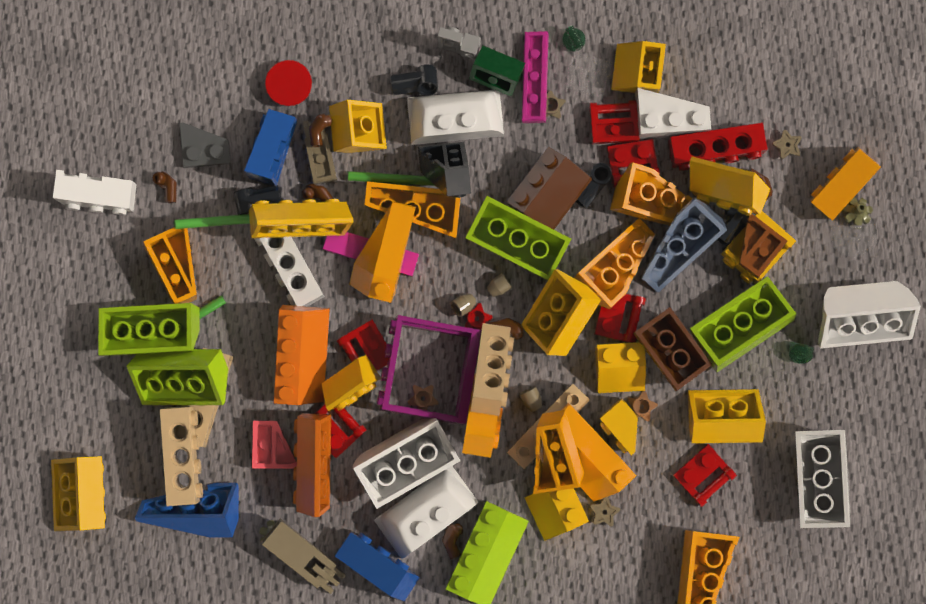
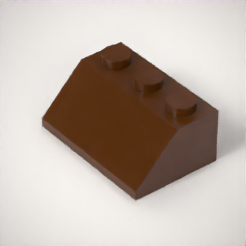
(549, 189)
(672, 349)

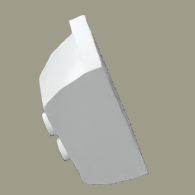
(455, 117)
(868, 314)
(405, 461)
(822, 479)
(426, 511)

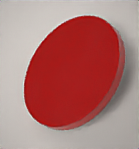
(288, 83)

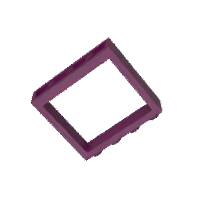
(467, 377)

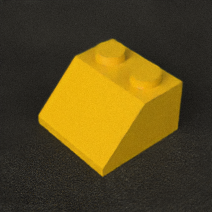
(357, 126)
(620, 367)
(556, 512)

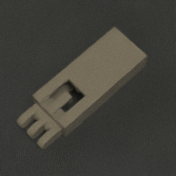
(297, 553)

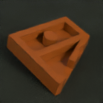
(759, 246)

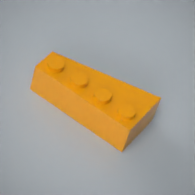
(432, 206)
(704, 566)

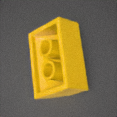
(727, 186)
(560, 313)
(726, 416)
(78, 493)

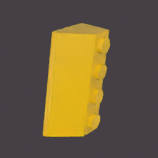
(299, 219)

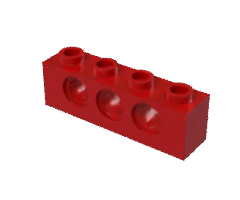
(751, 134)

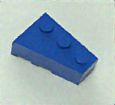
(271, 147)
(377, 566)

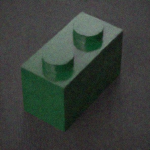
(497, 71)

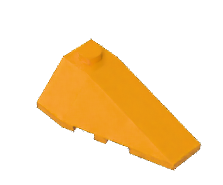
(647, 195)

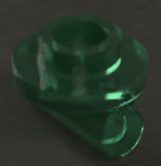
(573, 39)
(800, 353)

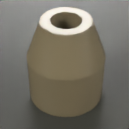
(499, 285)
(463, 304)
(531, 399)

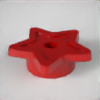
(483, 317)

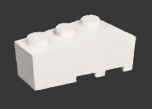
(669, 116)
(94, 193)

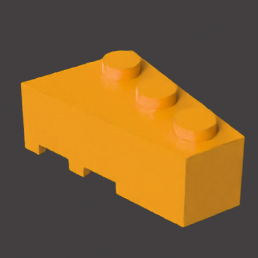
(844, 182)
(173, 263)
(481, 432)
(556, 455)

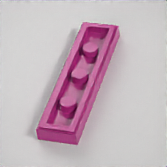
(535, 77)
(351, 246)

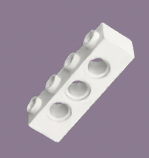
(297, 297)

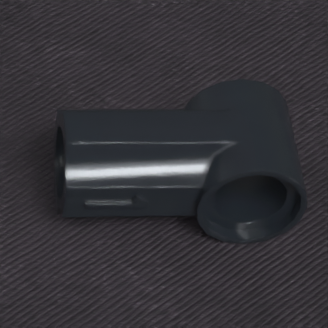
(422, 81)
(594, 186)
(246, 197)
(734, 223)

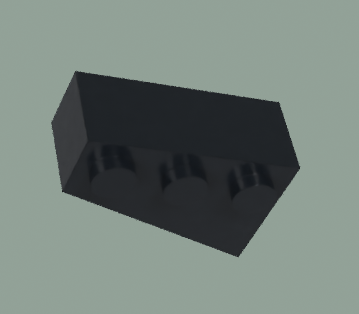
(446, 167)

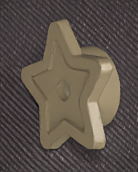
(557, 103)
(783, 149)
(600, 517)

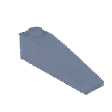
(687, 238)

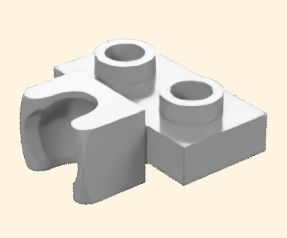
(453, 41)

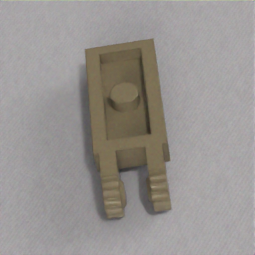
(320, 158)

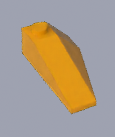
(381, 259)
(617, 264)
(603, 469)

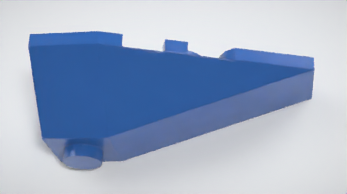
(211, 517)

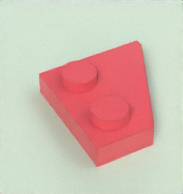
(270, 447)

